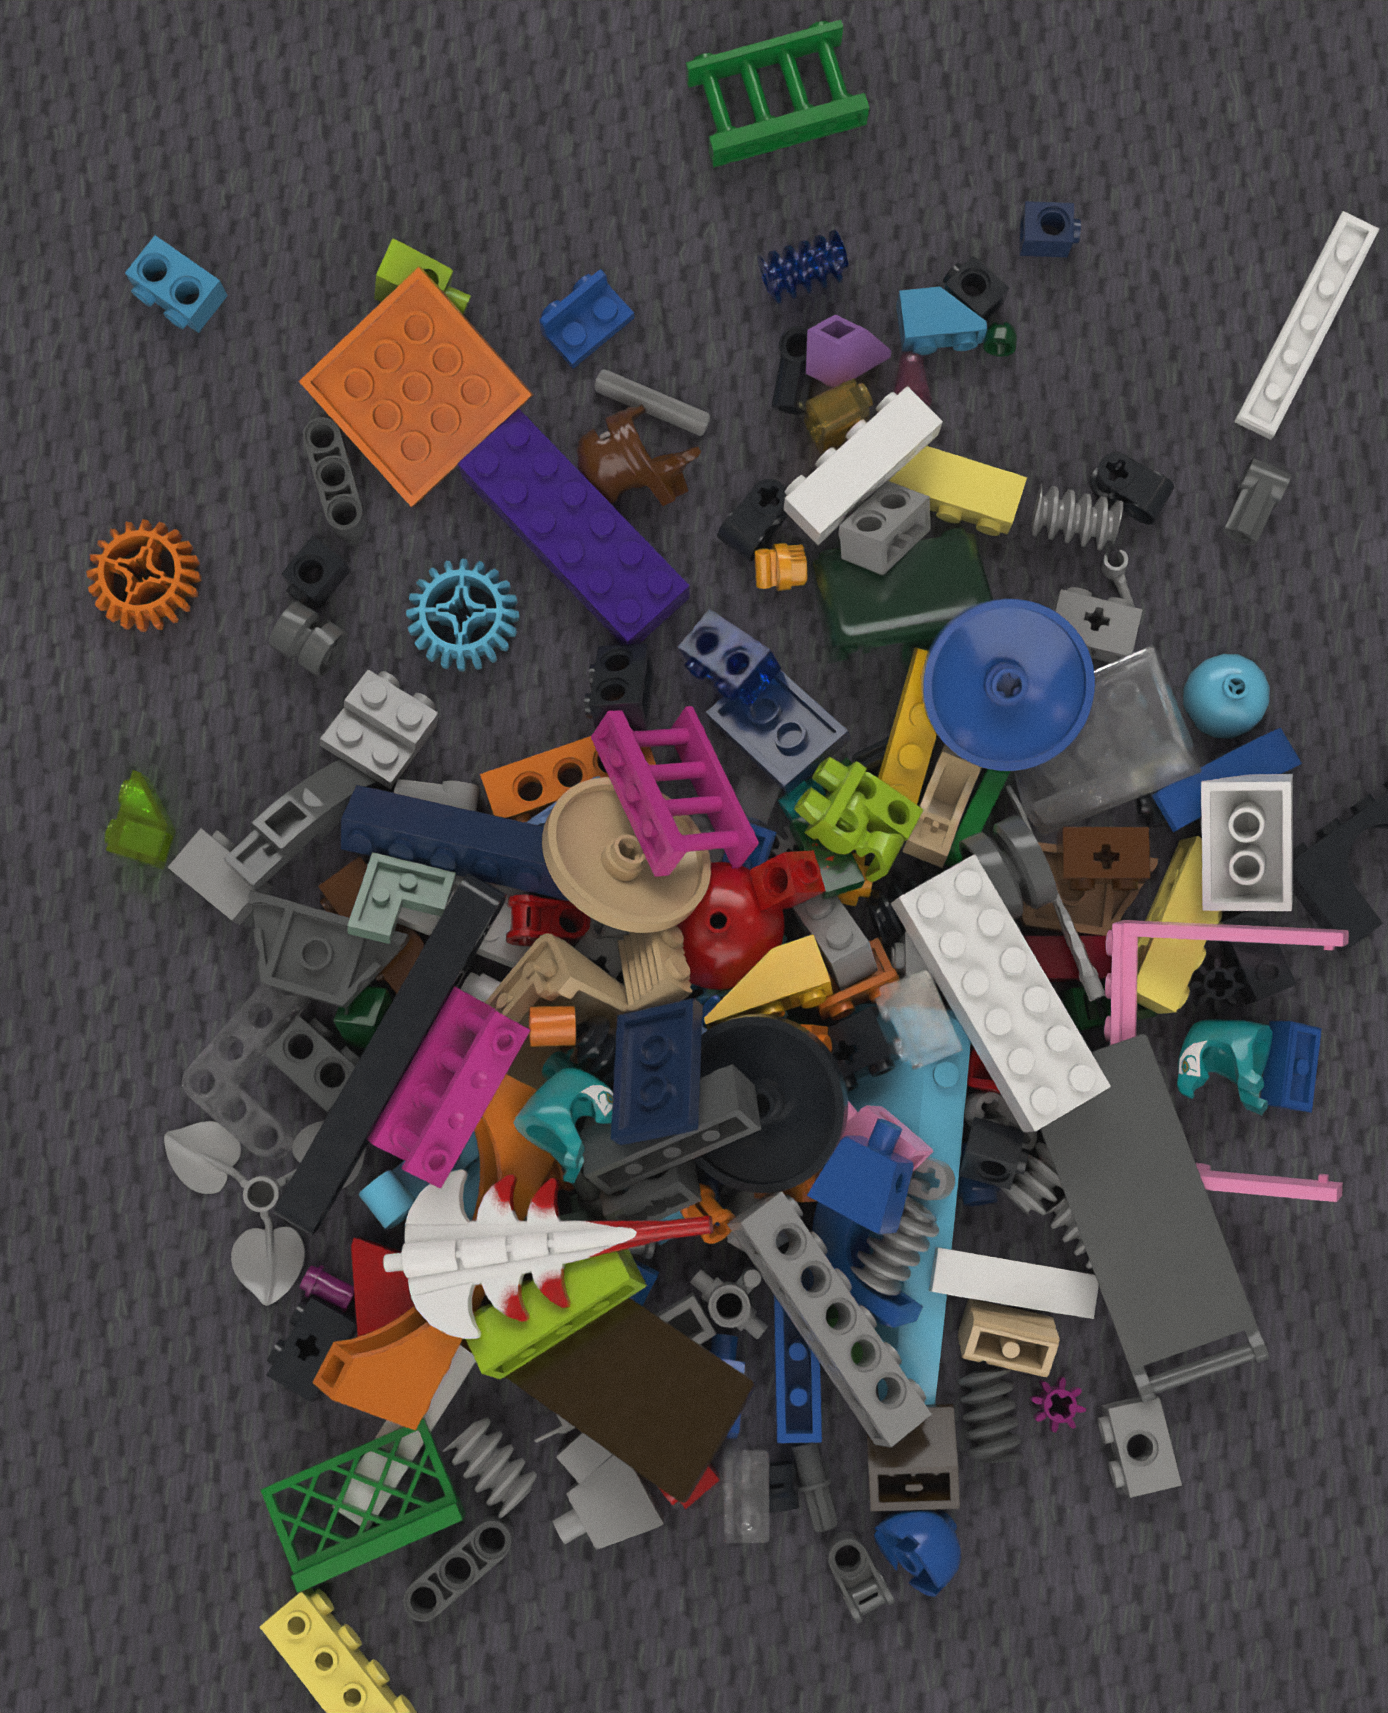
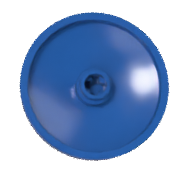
(1008, 684)

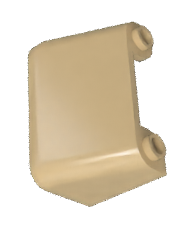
(554, 976)

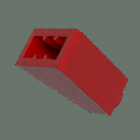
(378, 1293)

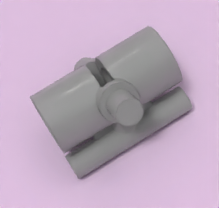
(745, 1317)

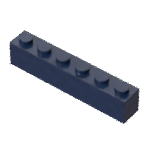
(447, 839)

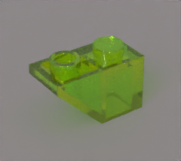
(142, 824)

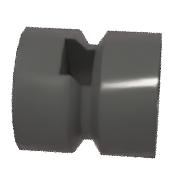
(313, 642)

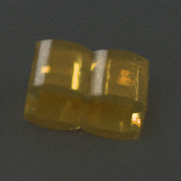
(836, 412)

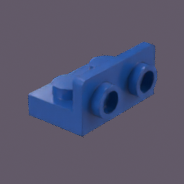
(584, 318)

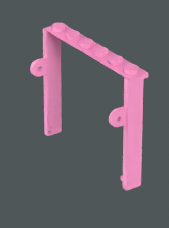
(1121, 1025)

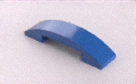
(1265, 755)

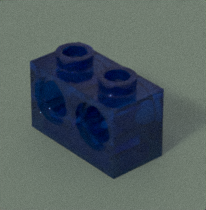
(733, 653)

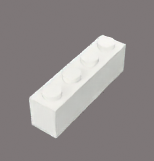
(861, 464)

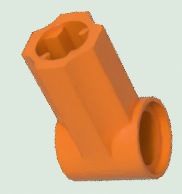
(552, 1026)

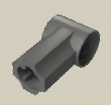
(1257, 497)

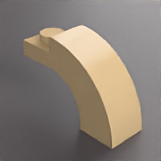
(942, 807)

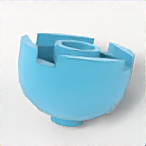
(1218, 709)

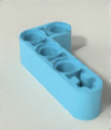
(396, 1190)

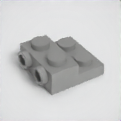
(380, 727)

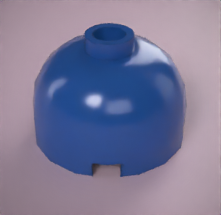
(923, 1546)

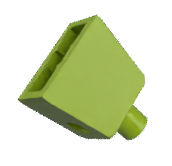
(402, 261)

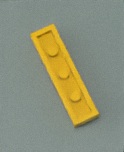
(910, 737)

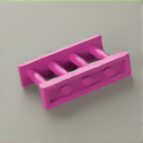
(647, 808)
(448, 1086)

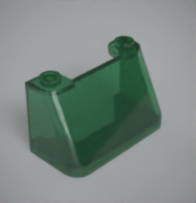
(904, 604)

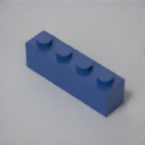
(795, 1379)

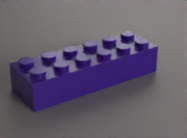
(574, 530)

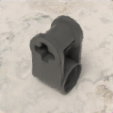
(860, 1581)

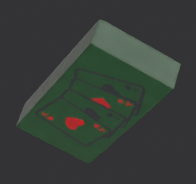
(837, 870)

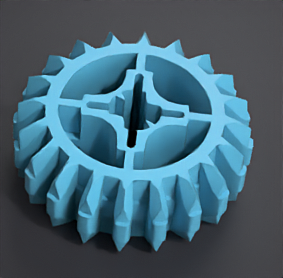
(444, 613)

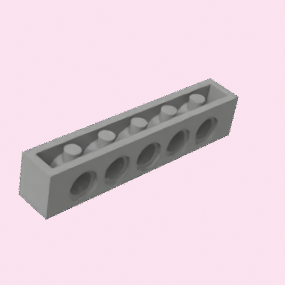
(904, 1404)

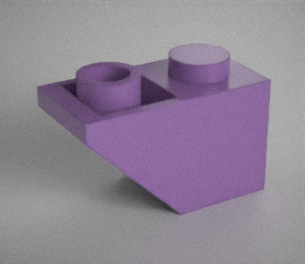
(842, 351)

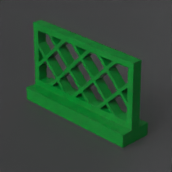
(377, 1540)

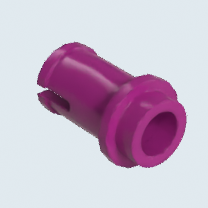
(327, 1288)

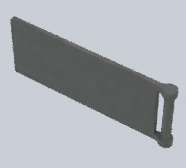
(1150, 1223)

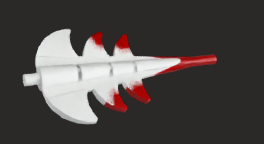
(452, 1255)

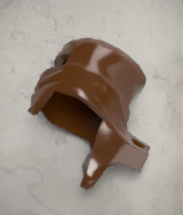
(620, 461)

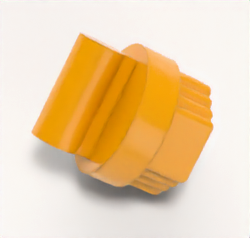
(781, 567)

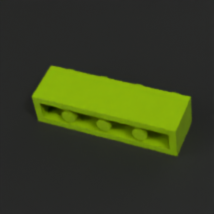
(593, 1289)

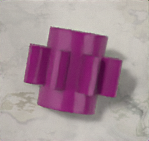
(1070, 1404)

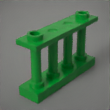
(773, 132)

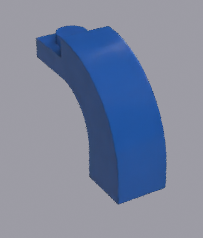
(843, 1242)

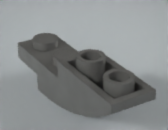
(294, 820)

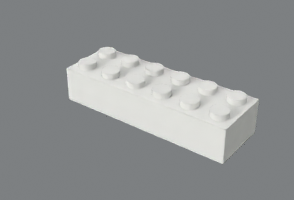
(1000, 995)

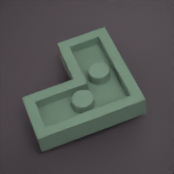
(393, 885)

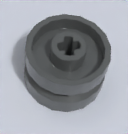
(1013, 865)

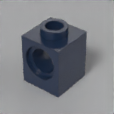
(1035, 241)

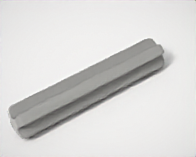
(655, 403)

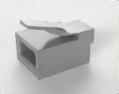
(580, 1455)

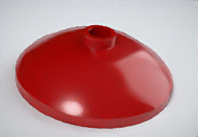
(725, 955)

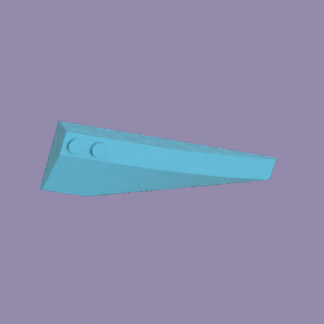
(933, 1108)

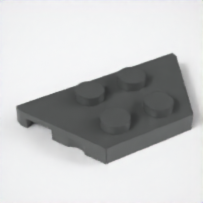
(313, 953)

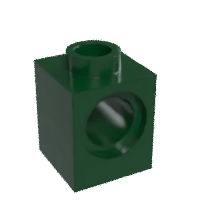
(363, 1016)

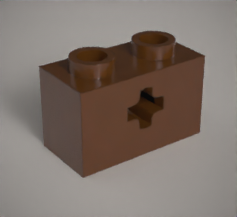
(1124, 845)

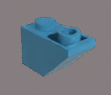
(936, 320)

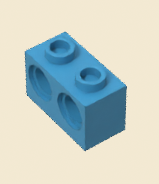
(181, 280)

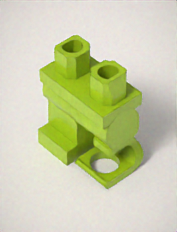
(853, 805)

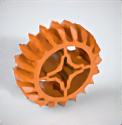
(152, 543)

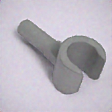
(1117, 574)

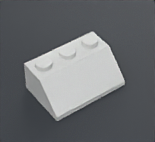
(1247, 843)

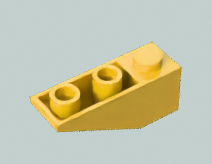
(780, 981)

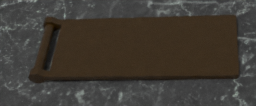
(640, 1393)

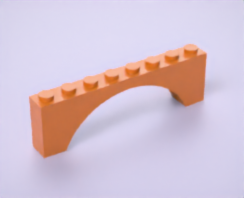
(403, 1363)

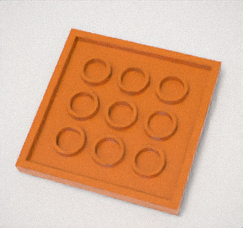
(415, 387)

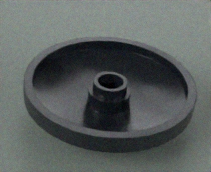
(797, 1096)

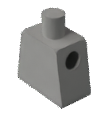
(609, 1506)

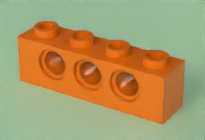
(505, 782)

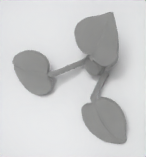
(261, 1258)

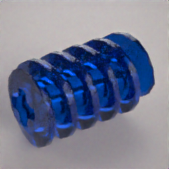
(803, 267)

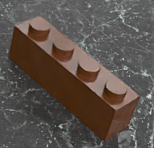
(340, 898)

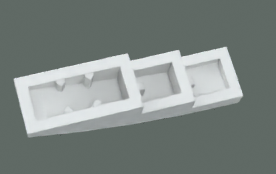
(1014, 1283)

